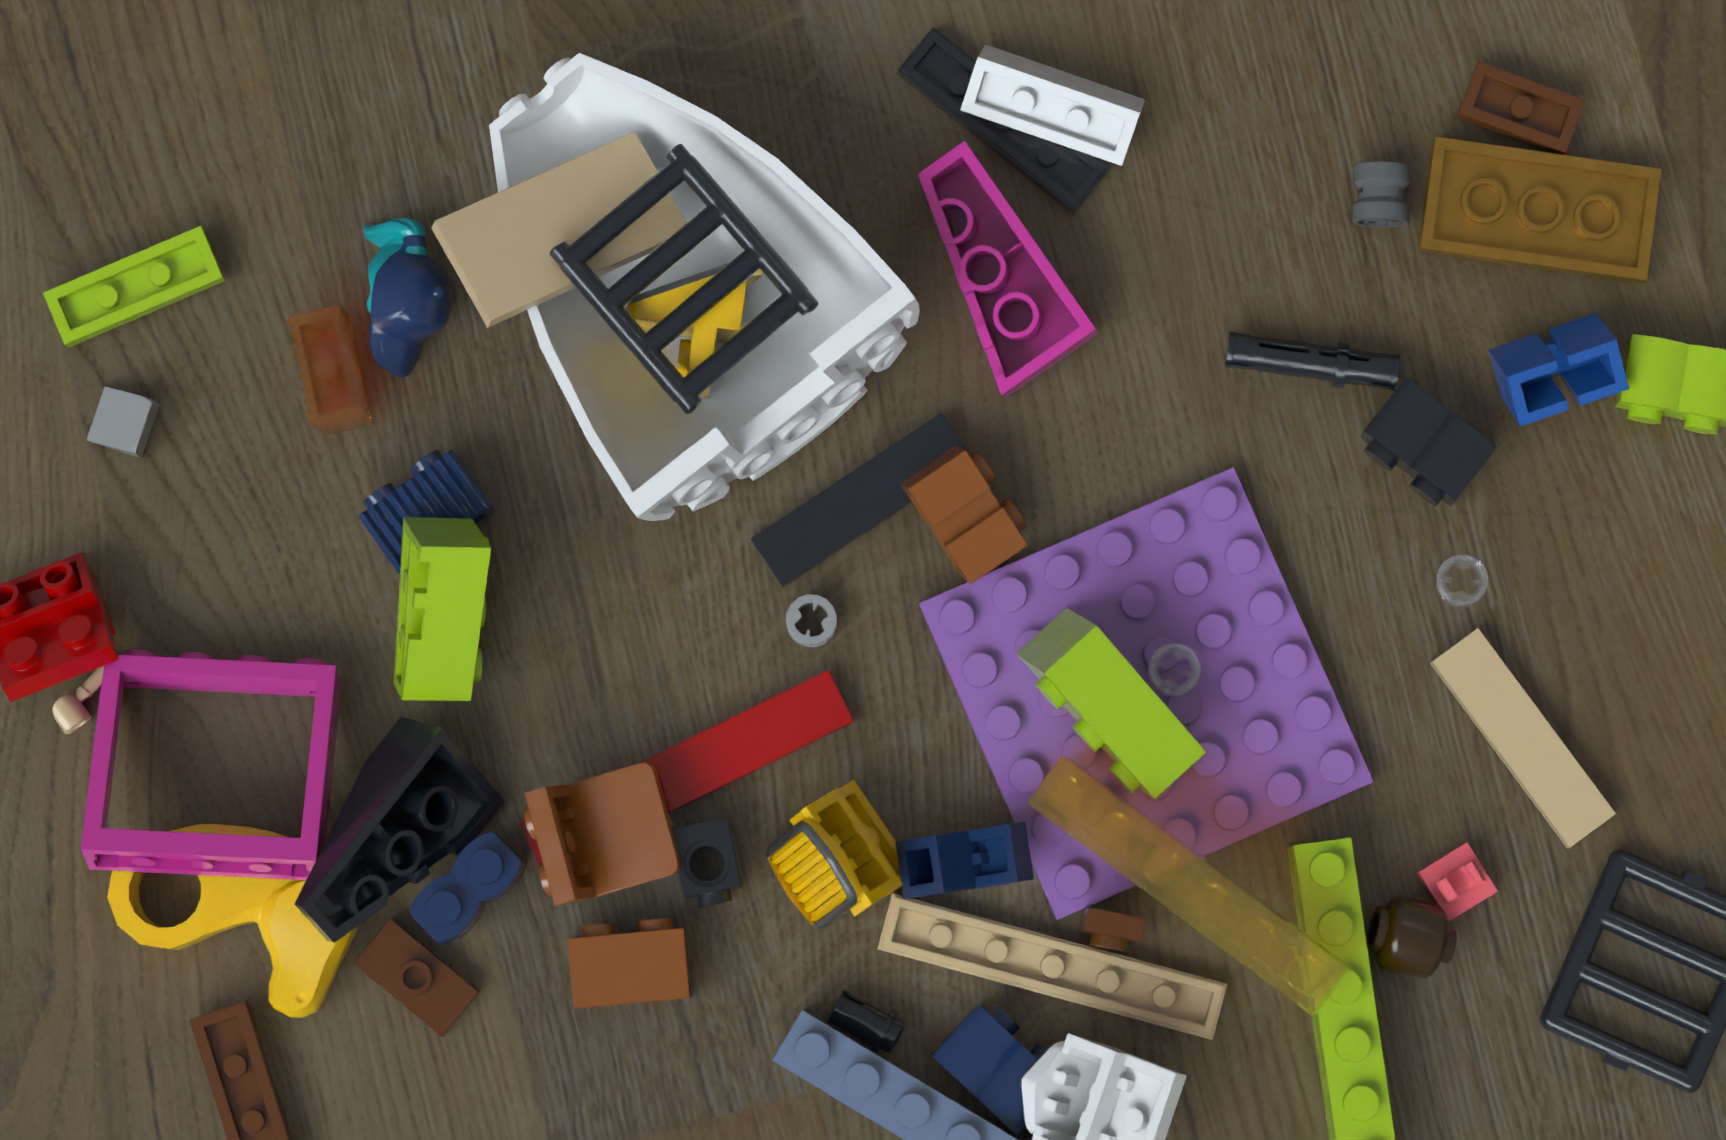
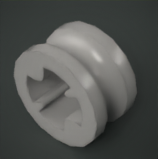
(828, 624)

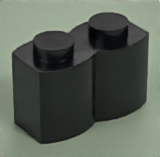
(1426, 443)

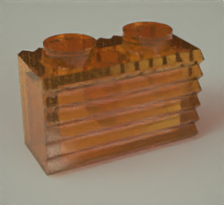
(330, 370)

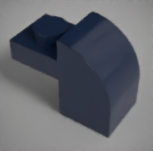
(964, 860)

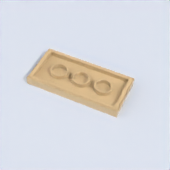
(506, 239)

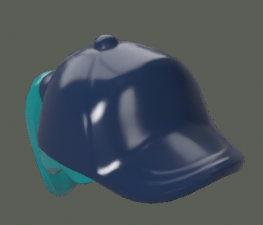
(406, 294)

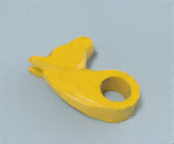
(299, 953)

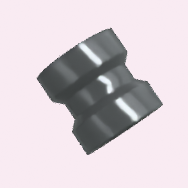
(1382, 195)

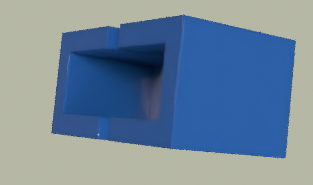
(1579, 351)

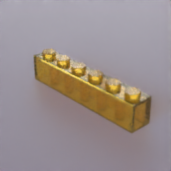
(1189, 885)

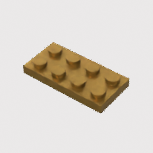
(1539, 210)

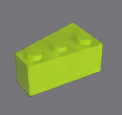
(440, 609)
(1110, 703)

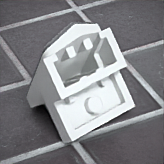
(1098, 1094)

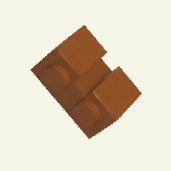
(964, 513)
(629, 966)

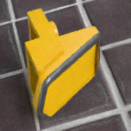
(712, 328)
(836, 857)

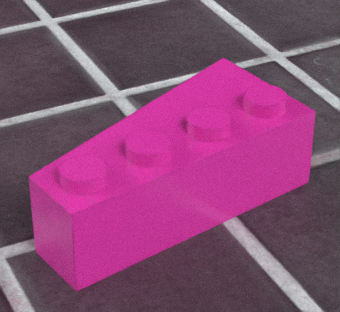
(1009, 285)

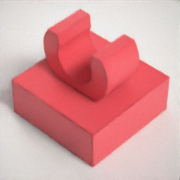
(1457, 881)

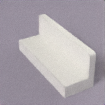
(1052, 104)

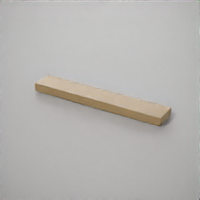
(1052, 966)

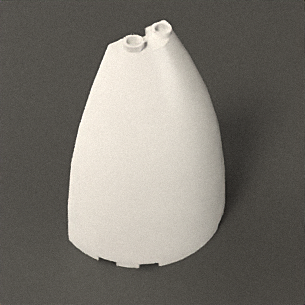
(781, 389)

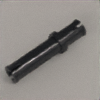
(1313, 361)

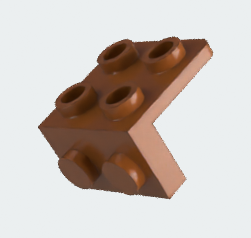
(602, 834)

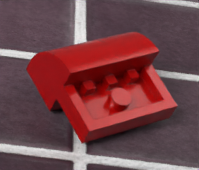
(53, 627)

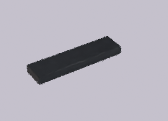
(943, 75)
(851, 504)

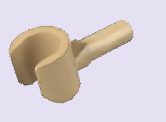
(69, 708)

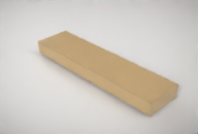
(1522, 738)

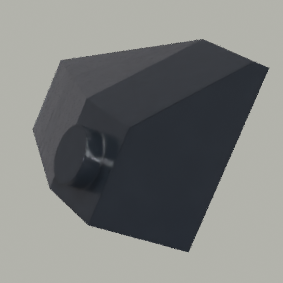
(402, 816)

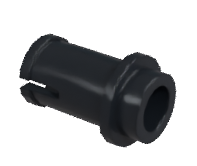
(867, 1022)

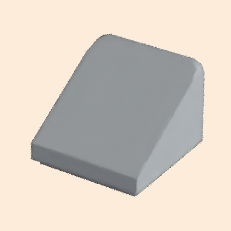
(123, 421)

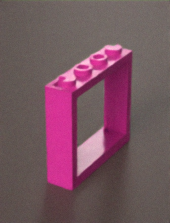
(208, 852)

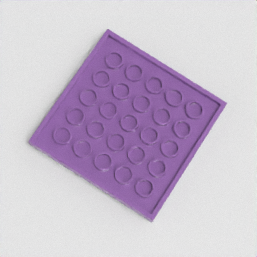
(1155, 577)

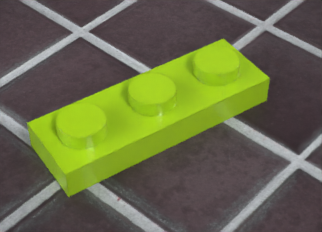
(134, 286)

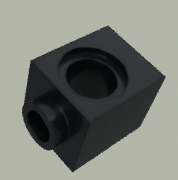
(714, 835)

